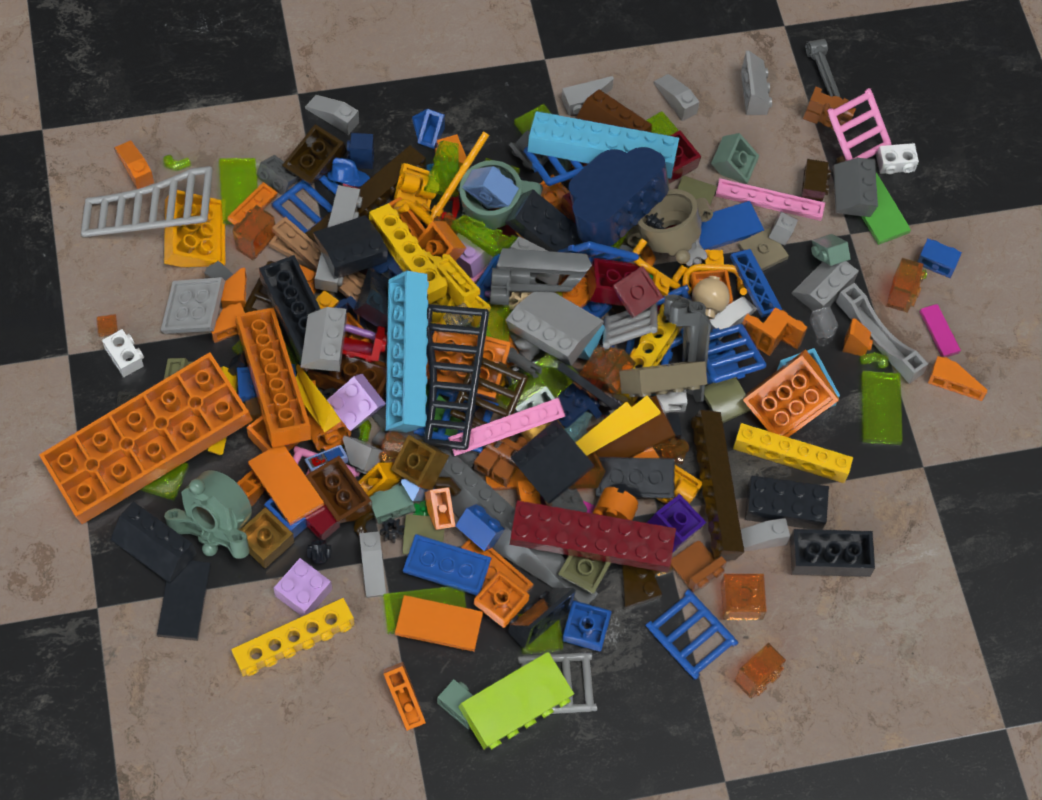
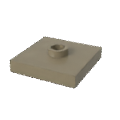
(764, 249)

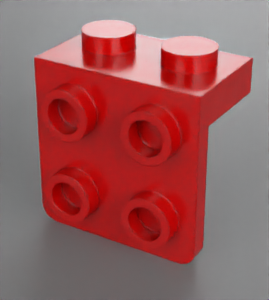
(368, 351)

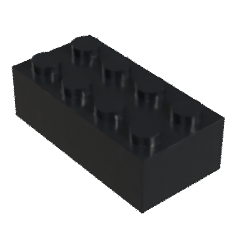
(542, 223)
(799, 502)
(832, 552)

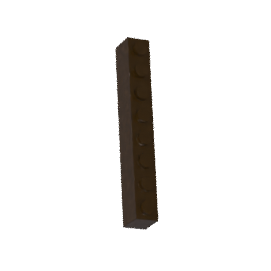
(379, 187)
(717, 485)

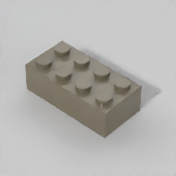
(663, 378)

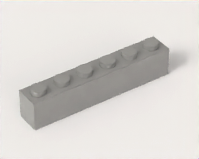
(344, 209)

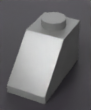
(783, 228)
(361, 454)

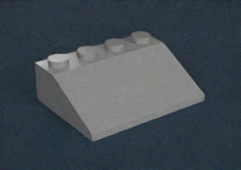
(554, 325)

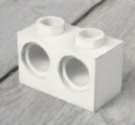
(897, 158)
(121, 353)

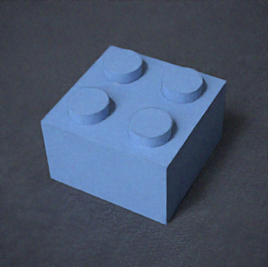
(490, 187)

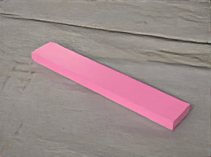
(770, 199)
(511, 425)

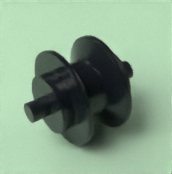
(654, 222)

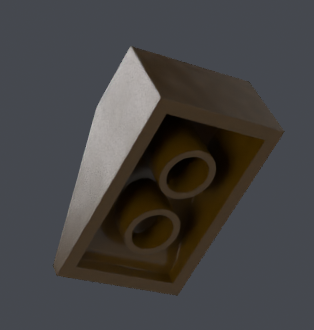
(314, 155)

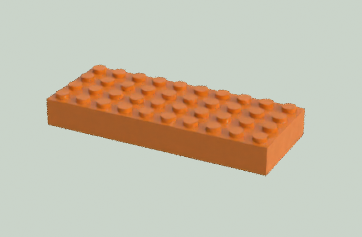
(145, 438)

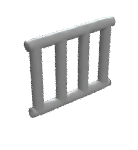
(623, 327)
(566, 659)

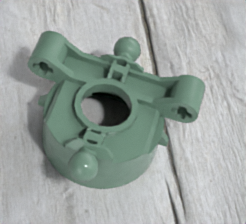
(496, 218)
(213, 512)

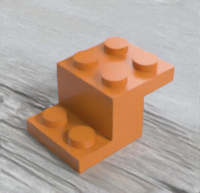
(776, 328)

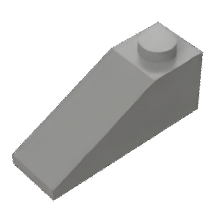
(575, 96)
(678, 96)
(334, 112)
(765, 535)
(372, 564)

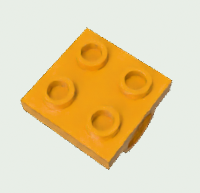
(412, 184)
(685, 485)

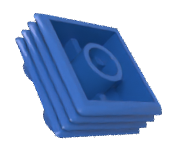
(580, 615)

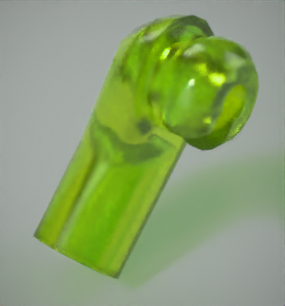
(875, 357)
(365, 431)

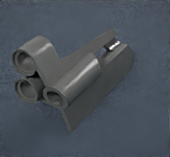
(519, 268)
(695, 331)

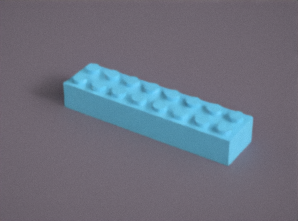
(585, 140)
(406, 352)

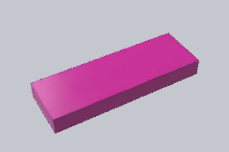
(940, 331)

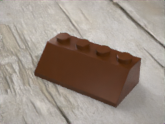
(606, 110)
(374, 372)
(641, 438)

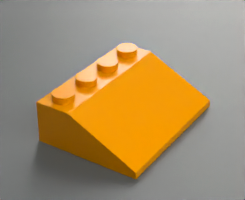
(195, 243)

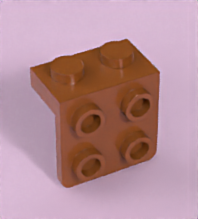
(697, 566)

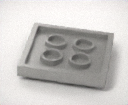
(193, 305)

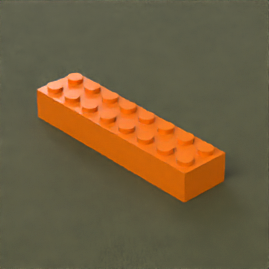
(273, 377)

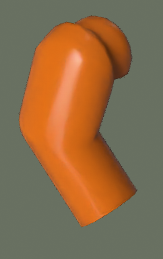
(648, 255)

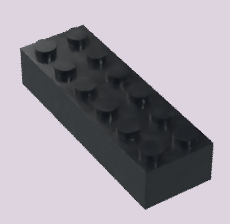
(290, 298)

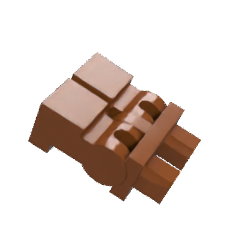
(819, 105)
(496, 459)

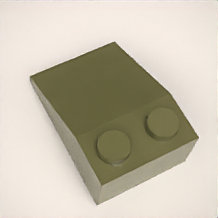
(584, 572)

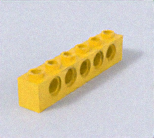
(406, 249)
(658, 345)
(793, 453)
(337, 610)

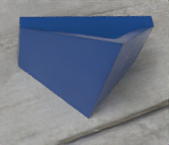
(429, 127)

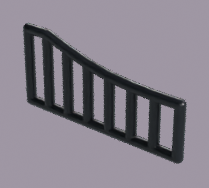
(434, 366)

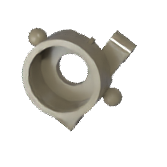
(677, 209)

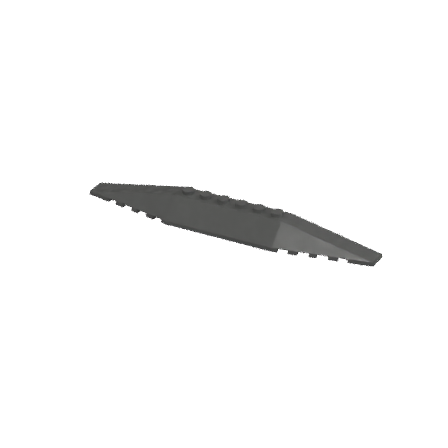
(474, 491)

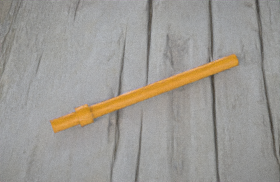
(437, 209)

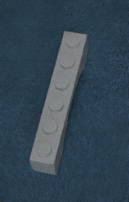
(903, 358)

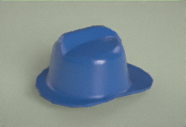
(346, 172)

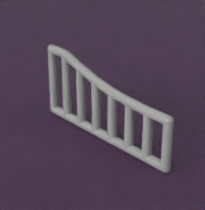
(155, 190)

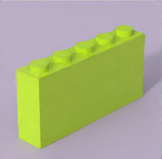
(516, 701)

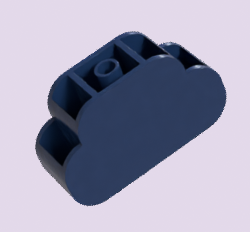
(617, 192)

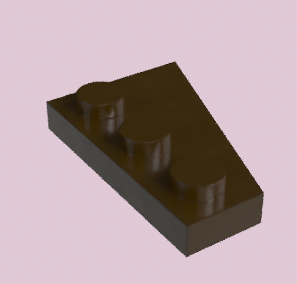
(639, 586)

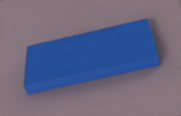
(730, 226)
(447, 564)

